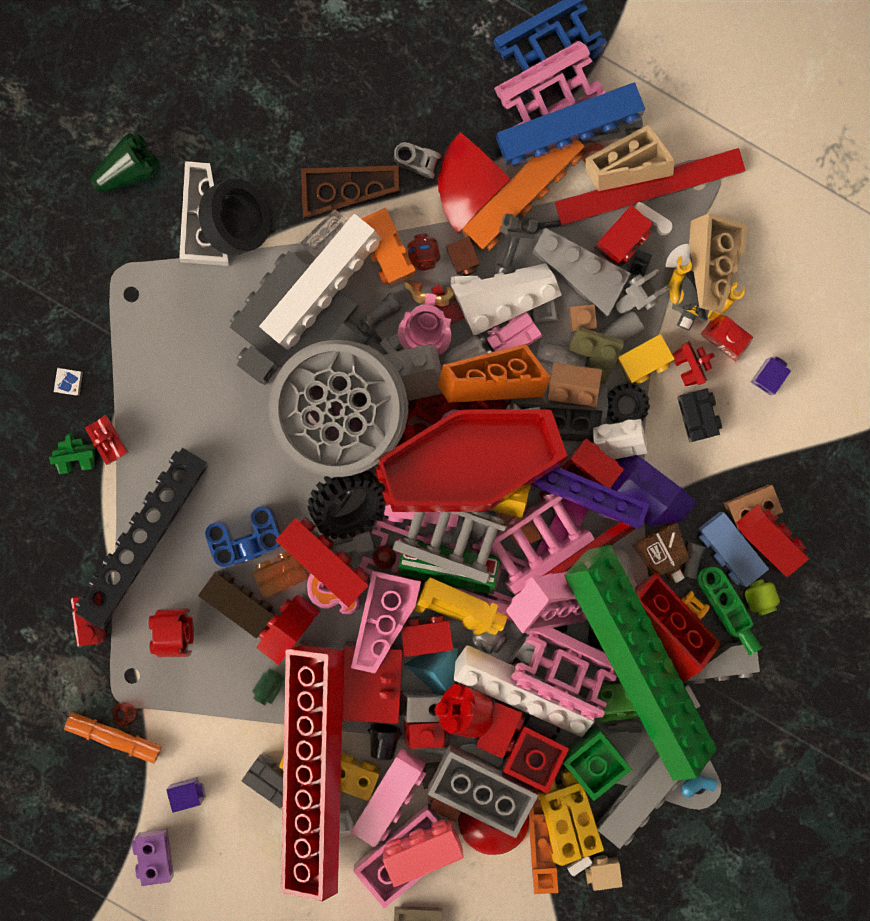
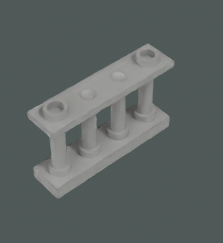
(455, 561)

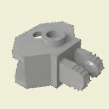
(640, 293)

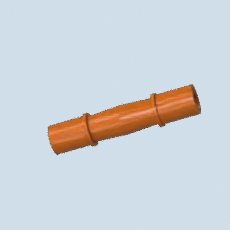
(112, 737)

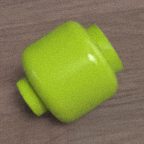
(762, 597)

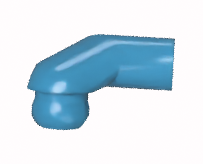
(692, 786)

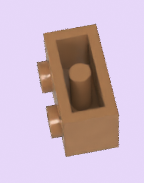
(574, 384)
(741, 505)

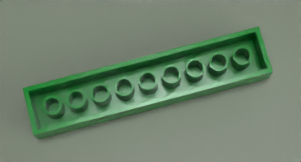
(641, 662)

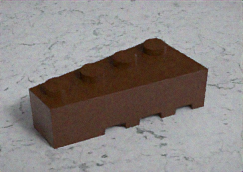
(343, 186)

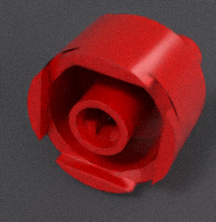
(171, 633)
(465, 711)

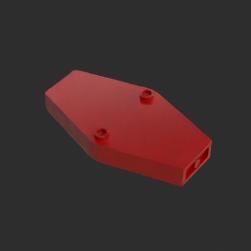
(471, 461)

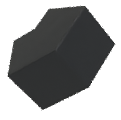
(640, 263)

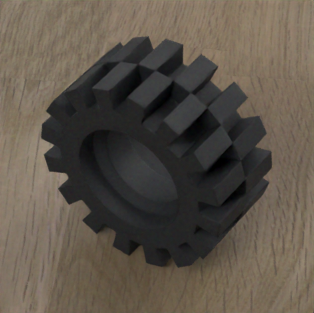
(635, 392)

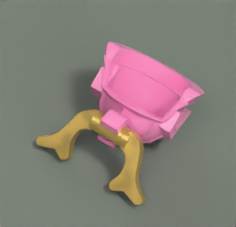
(426, 322)

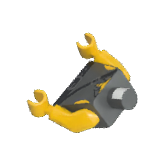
(685, 298)

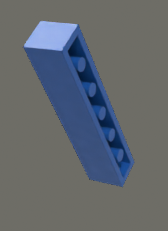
(570, 124)

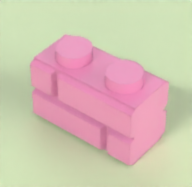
(518, 332)

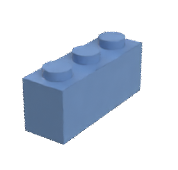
(732, 550)

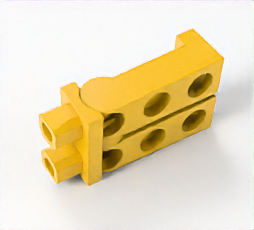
(460, 606)
(569, 821)

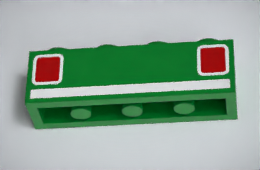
(422, 570)

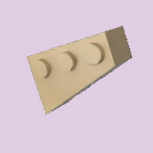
(630, 161)

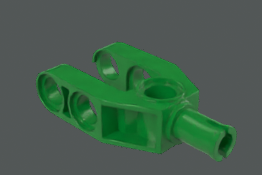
(733, 613)

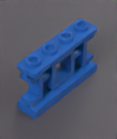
(540, 26)

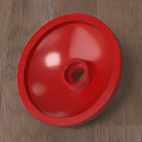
(487, 838)

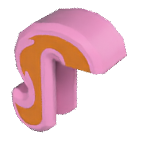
(324, 598)

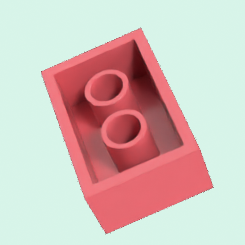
(422, 852)

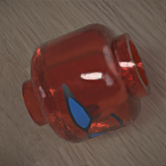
(423, 252)

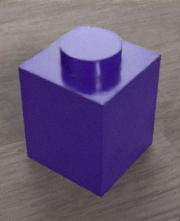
(771, 375)
(185, 794)

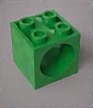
(595, 762)

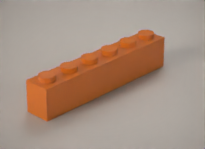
(520, 193)

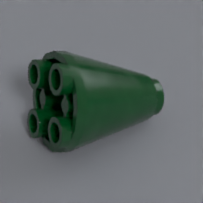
(125, 165)

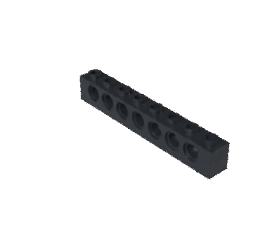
(115, 593)

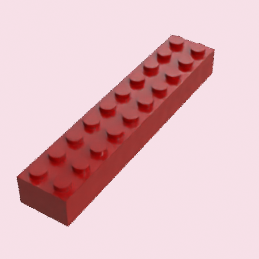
(312, 772)

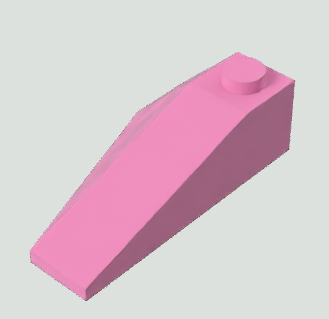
(384, 615)

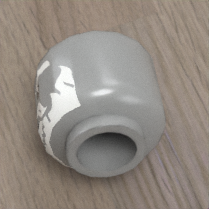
(490, 643)

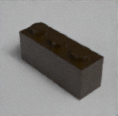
(237, 603)

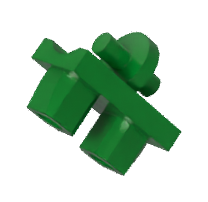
(73, 450)

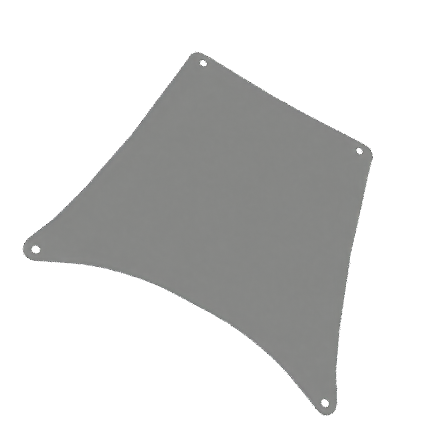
(183, 389)

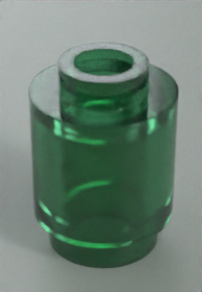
(268, 687)

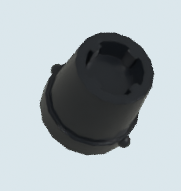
(383, 741)

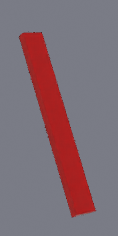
(683, 178)

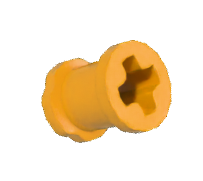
(695, 605)

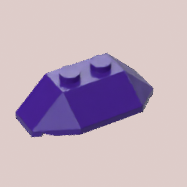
(645, 483)

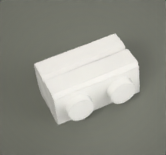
(621, 439)

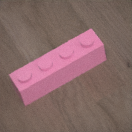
(388, 798)

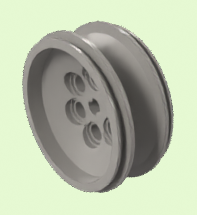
(365, 372)

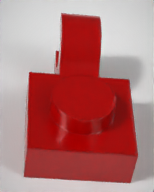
(451, 310)

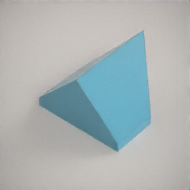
(435, 669)

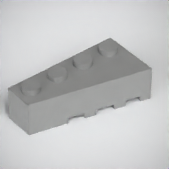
(583, 271)

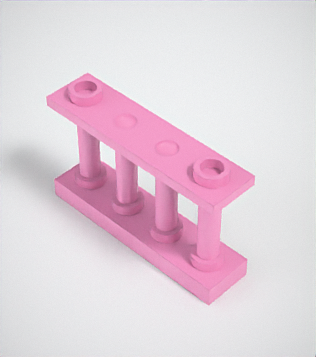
(556, 552)

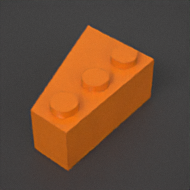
(390, 252)

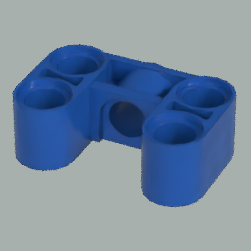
(246, 547)

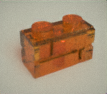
(279, 574)

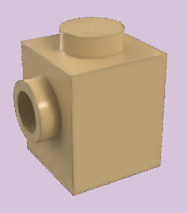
(604, 873)

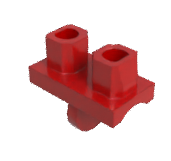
(696, 374)
(106, 440)

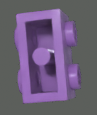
(153, 857)

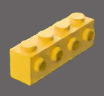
(356, 776)

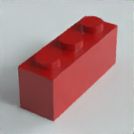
(773, 540)

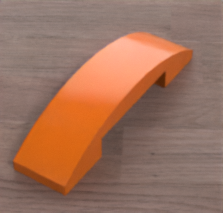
(543, 868)

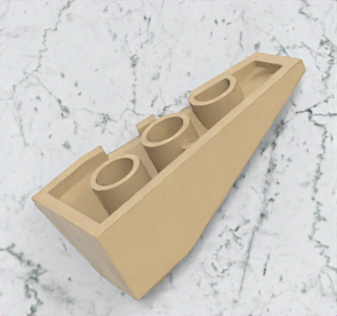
(715, 251)

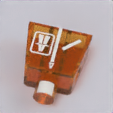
(664, 551)

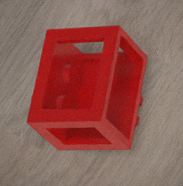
(372, 695)

